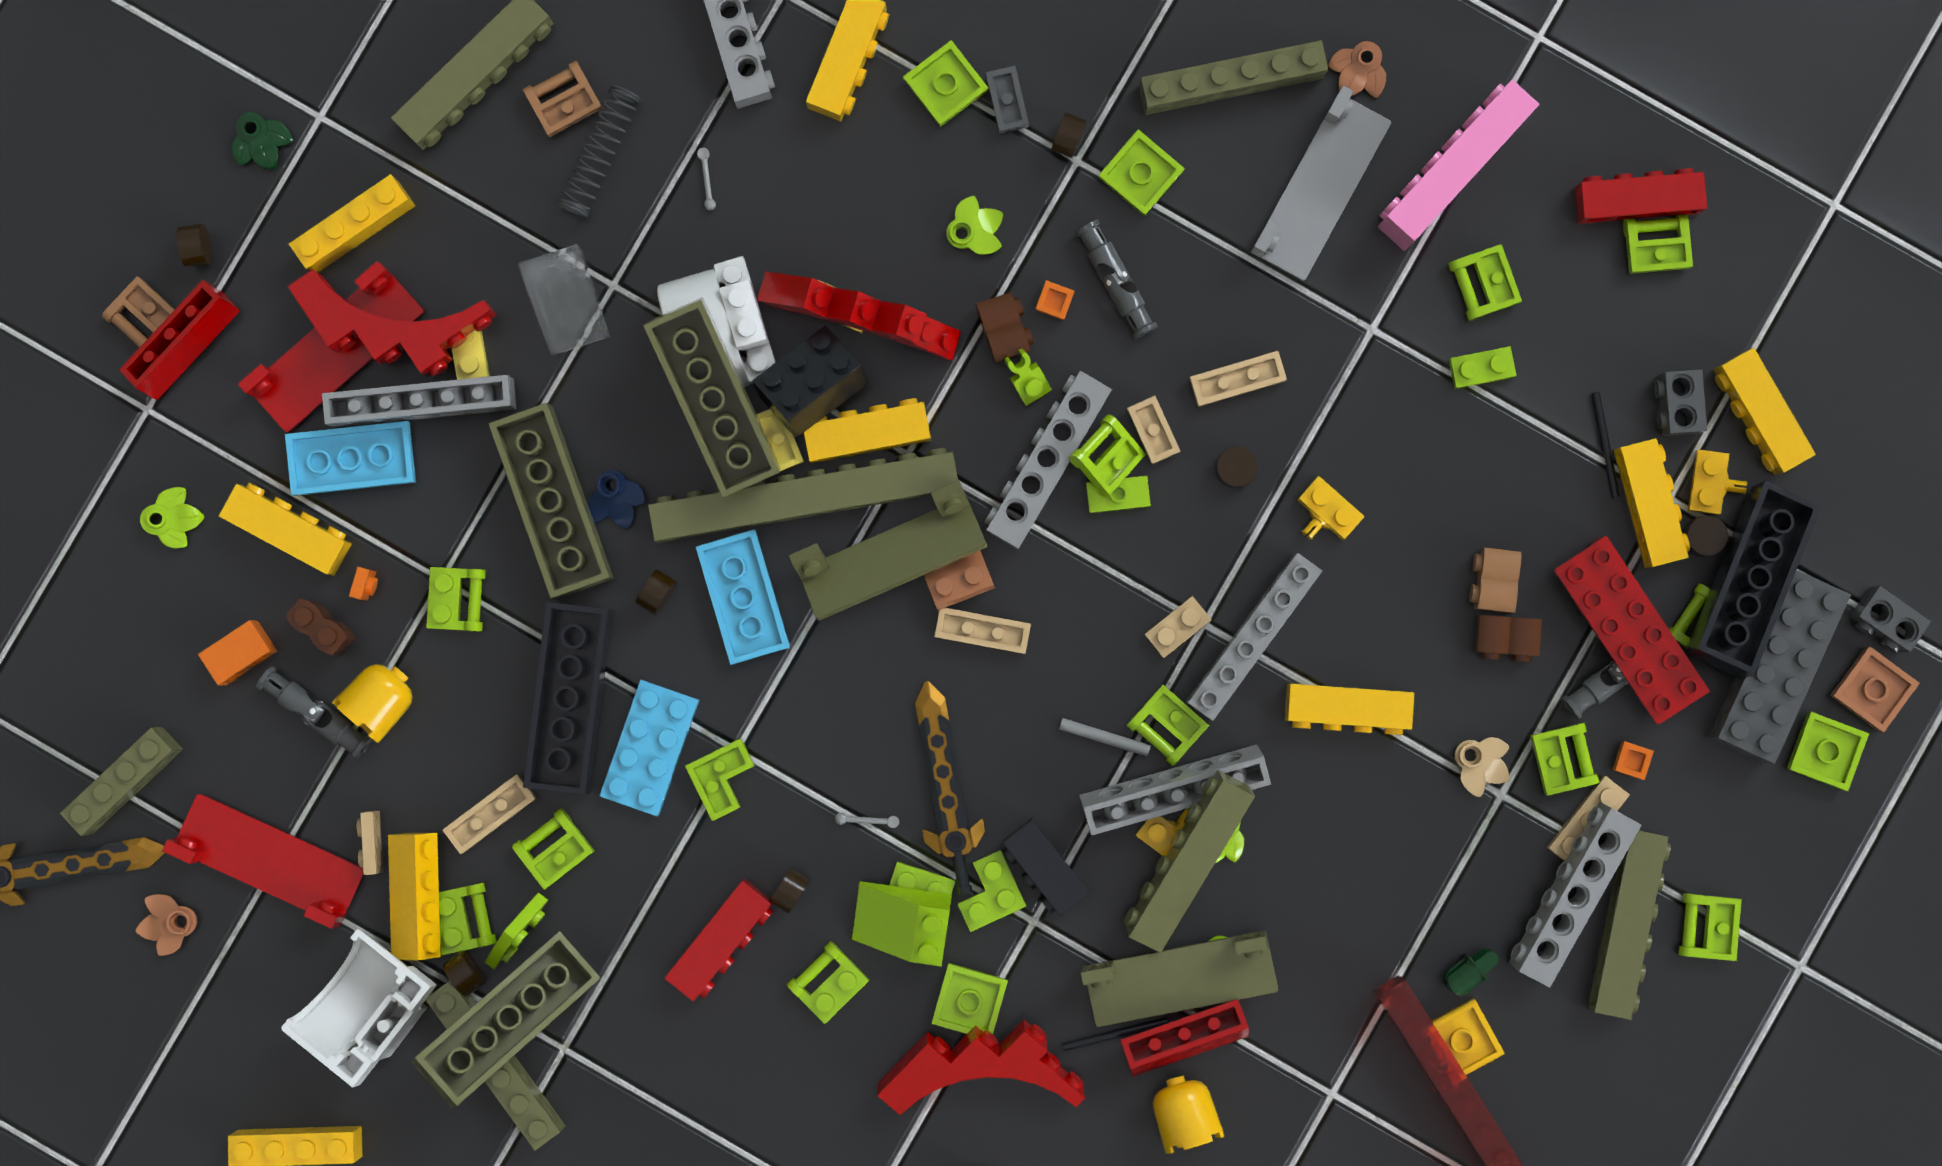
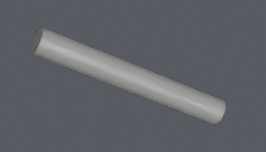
(1104, 737)

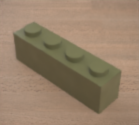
(121, 781)

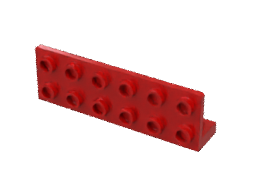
(296, 381)
(1631, 630)
(267, 860)

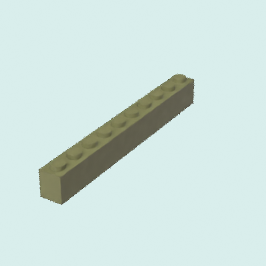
(802, 497)

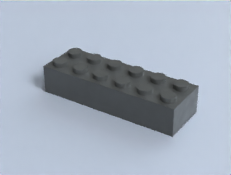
(1765, 705)

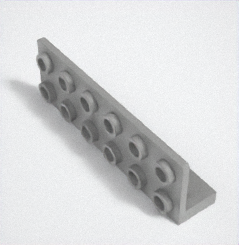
(1321, 186)

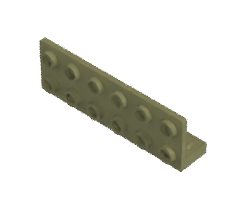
(891, 556)
(1180, 978)

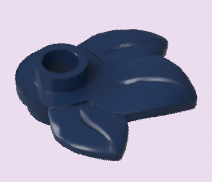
(617, 503)

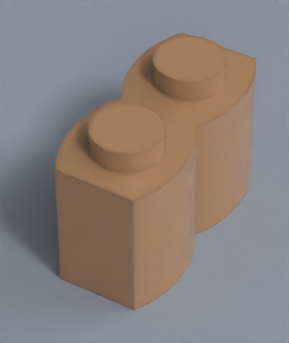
(1496, 580)

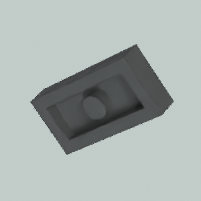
(1007, 99)

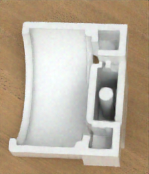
(732, 310)
(366, 1003)

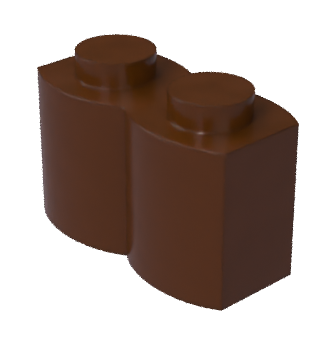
(1003, 327)
(325, 633)
(1507, 636)

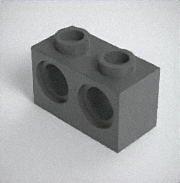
(1690, 402)
(1891, 614)

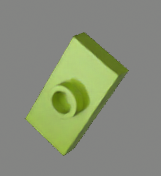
(1129, 494)

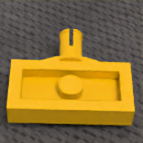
(1711, 482)
(1328, 510)
(1160, 831)

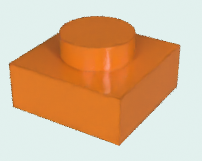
(1054, 300)
(363, 584)
(1633, 760)

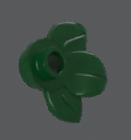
(262, 144)

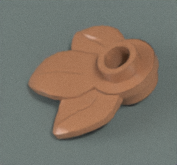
(1358, 74)
(163, 923)

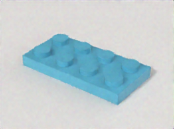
(350, 458)
(743, 597)
(649, 748)

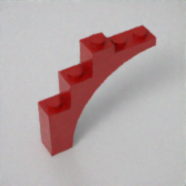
(858, 311)
(384, 338)
(978, 1055)

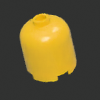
(375, 700)
(1186, 1114)

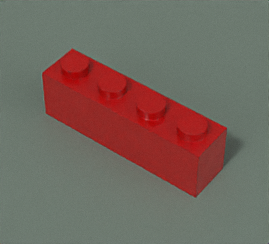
(1640, 197)
(179, 340)
(719, 939)
(1185, 1038)

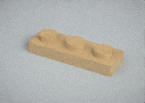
(1238, 378)
(982, 630)
(1607, 793)
(489, 814)

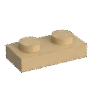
(1153, 430)
(1177, 627)
(371, 853)

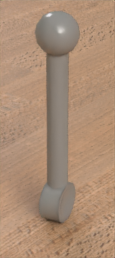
(703, 155)
(892, 821)

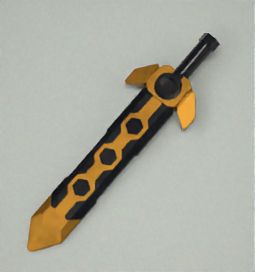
(945, 786)
(72, 864)

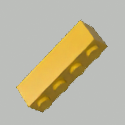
(846, 56)
(352, 224)
(1763, 412)
(867, 432)
(1652, 503)
(285, 529)
(1349, 707)
(414, 896)
(295, 1146)

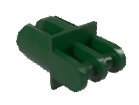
(1470, 971)

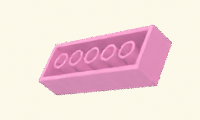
(1463, 158)

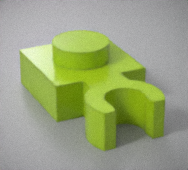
(1029, 379)

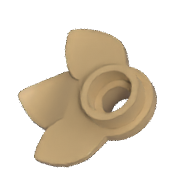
(1485, 766)

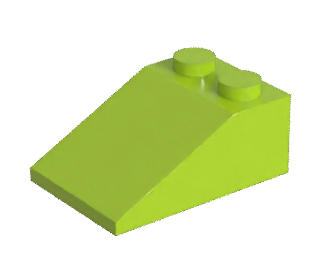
(902, 922)

